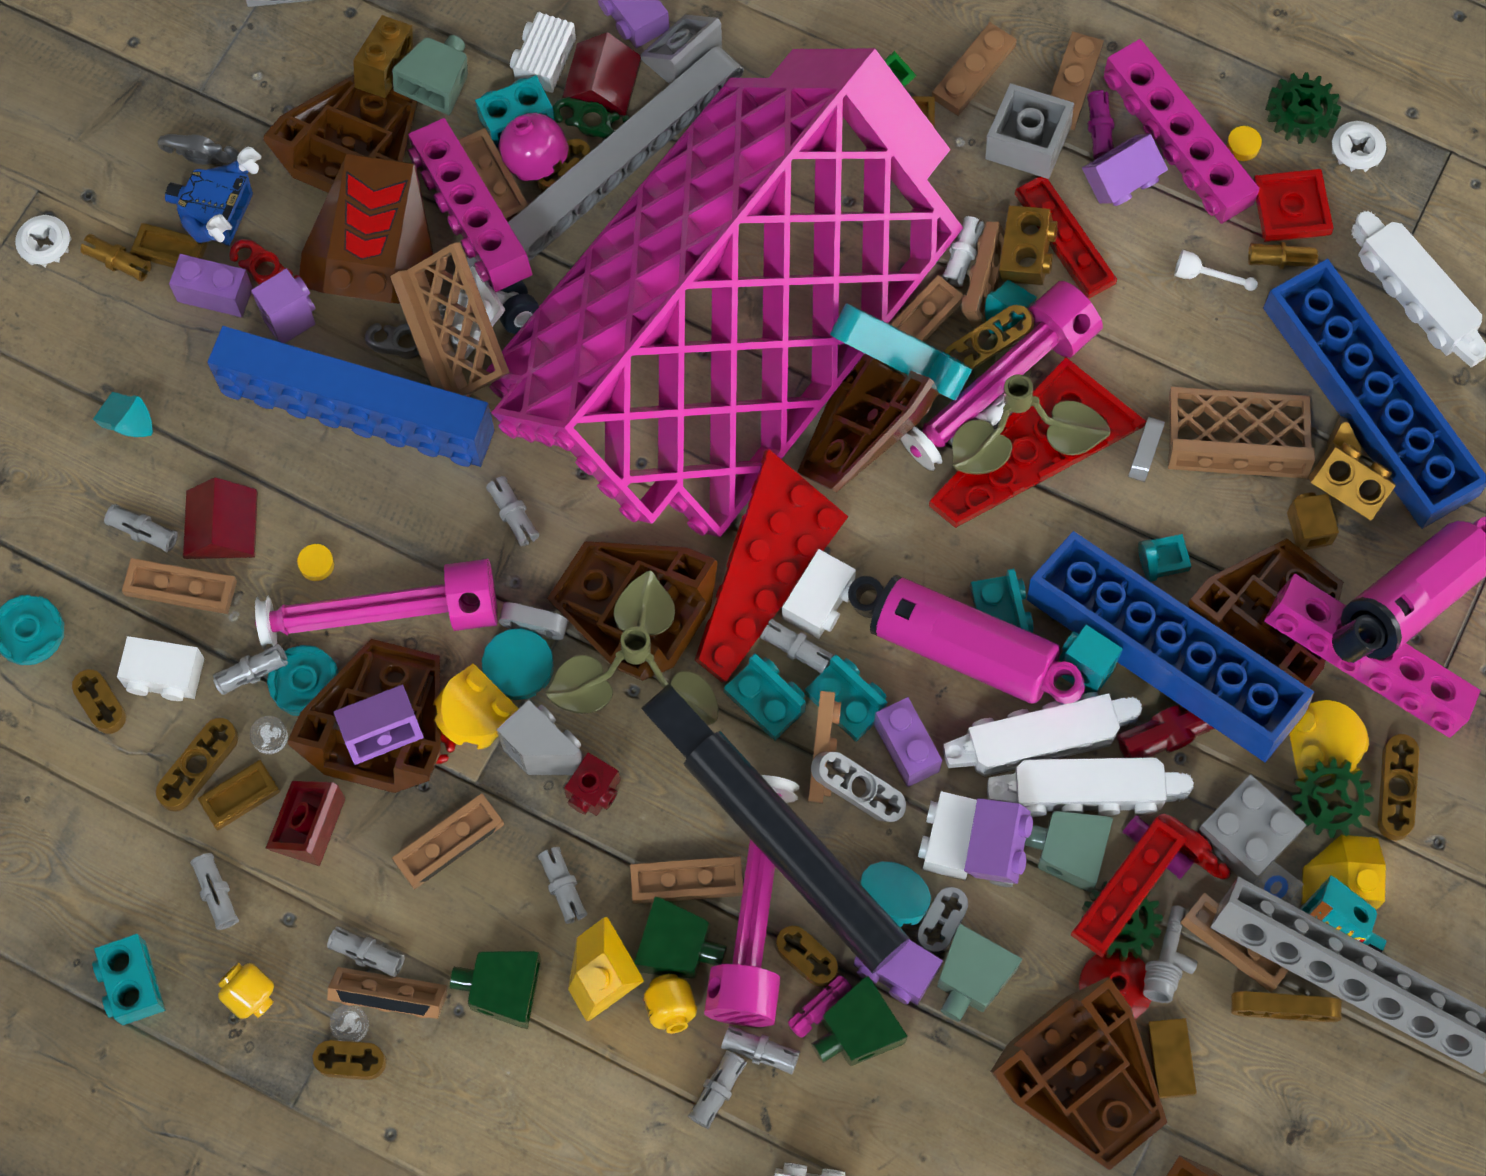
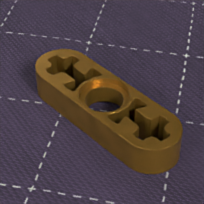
(1005, 318)
(1411, 762)
(172, 779)
(1286, 1006)

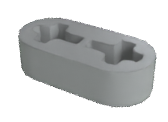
(1146, 449)
(542, 622)
(949, 925)

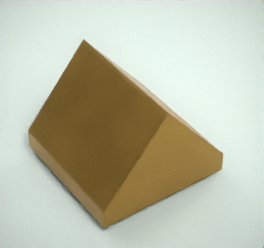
(1343, 433)

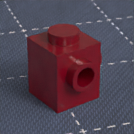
(592, 786)

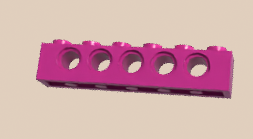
(1198, 138)
(469, 204)
(1404, 677)

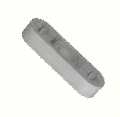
(874, 786)

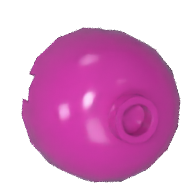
(532, 146)

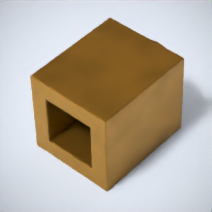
(1312, 521)

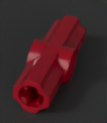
(1165, 731)

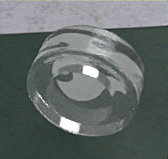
(268, 735)
(349, 1023)

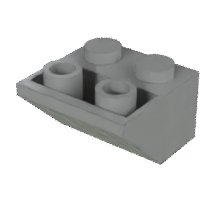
(538, 744)

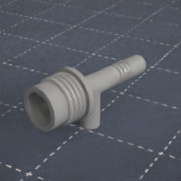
(1164, 975)

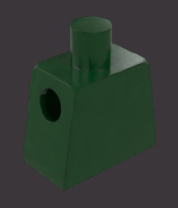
(676, 942)
(501, 985)
(859, 1026)

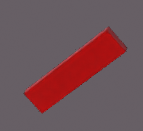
(1071, 243)
(1128, 887)

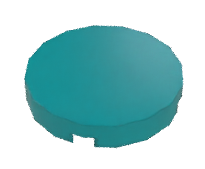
(29, 629)
(518, 663)
(302, 679)
(897, 891)

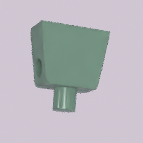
(433, 73)
(1072, 847)
(974, 972)

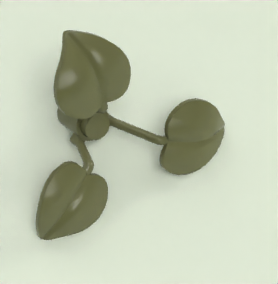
(982, 449)
(639, 612)

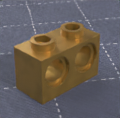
(380, 53)
(1022, 245)
(1347, 486)

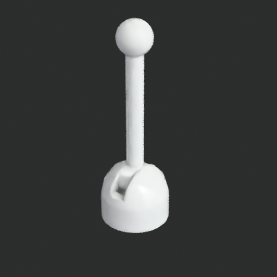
(1190, 265)

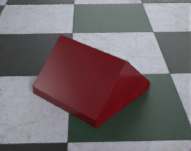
(603, 73)
(220, 520)
(306, 820)

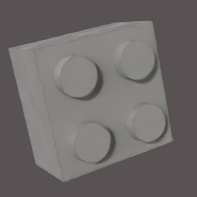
(1029, 131)
(1251, 829)

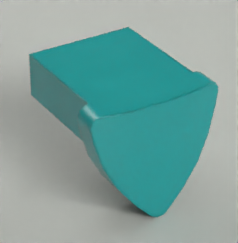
(1004, 297)
(125, 415)
(1163, 557)

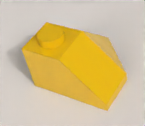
(1355, 863)
(601, 970)

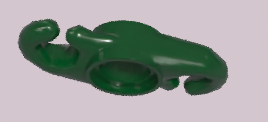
(580, 109)

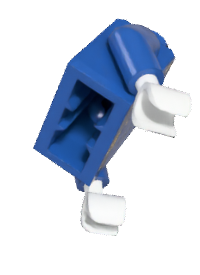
(215, 198)

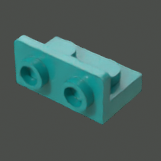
(1003, 599)
(766, 696)
(858, 698)

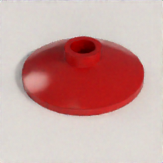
(1131, 971)

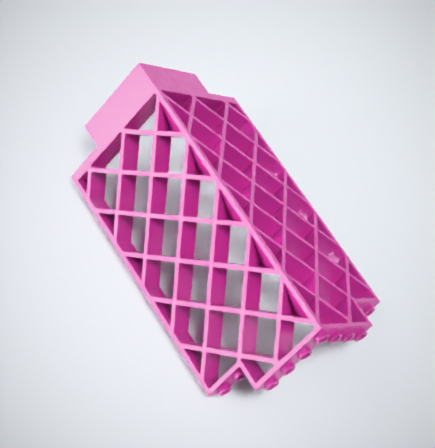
(683, 235)

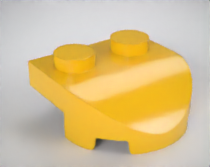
(472, 708)
(1327, 732)

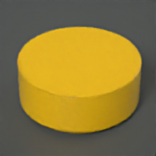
(1244, 143)
(315, 562)

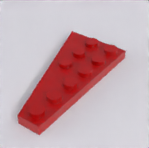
(1032, 455)
(770, 553)

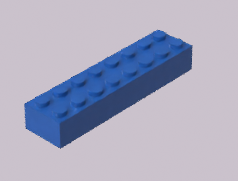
(1375, 393)
(351, 397)
(1171, 646)

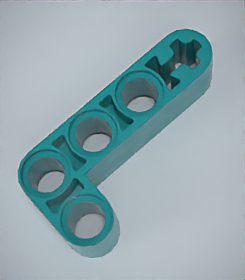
(900, 350)

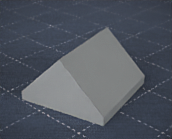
(683, 45)

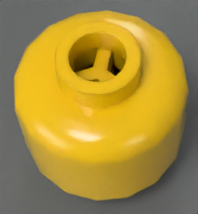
(246, 991)
(670, 1003)

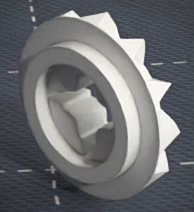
(1356, 133)
(39, 228)

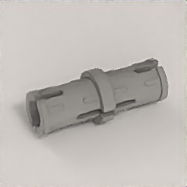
(512, 511)
(141, 527)
(796, 646)
(250, 669)
(206, 869)
(562, 885)
(365, 951)
(760, 1049)
(717, 1089)

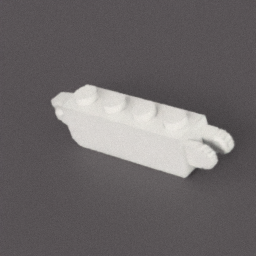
(1420, 287)
(1043, 734)
(1091, 786)

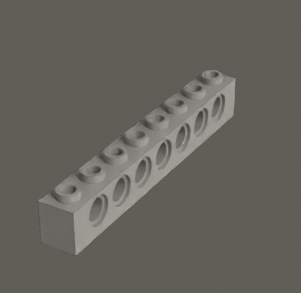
(1354, 972)

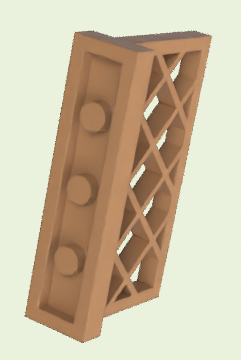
(433, 333)
(1240, 454)

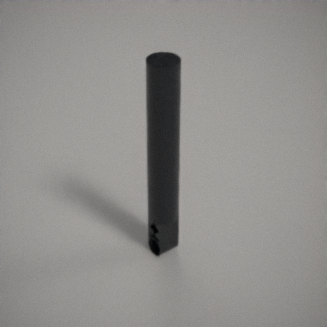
(778, 832)

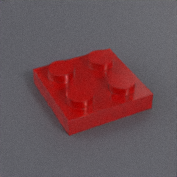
(1293, 205)

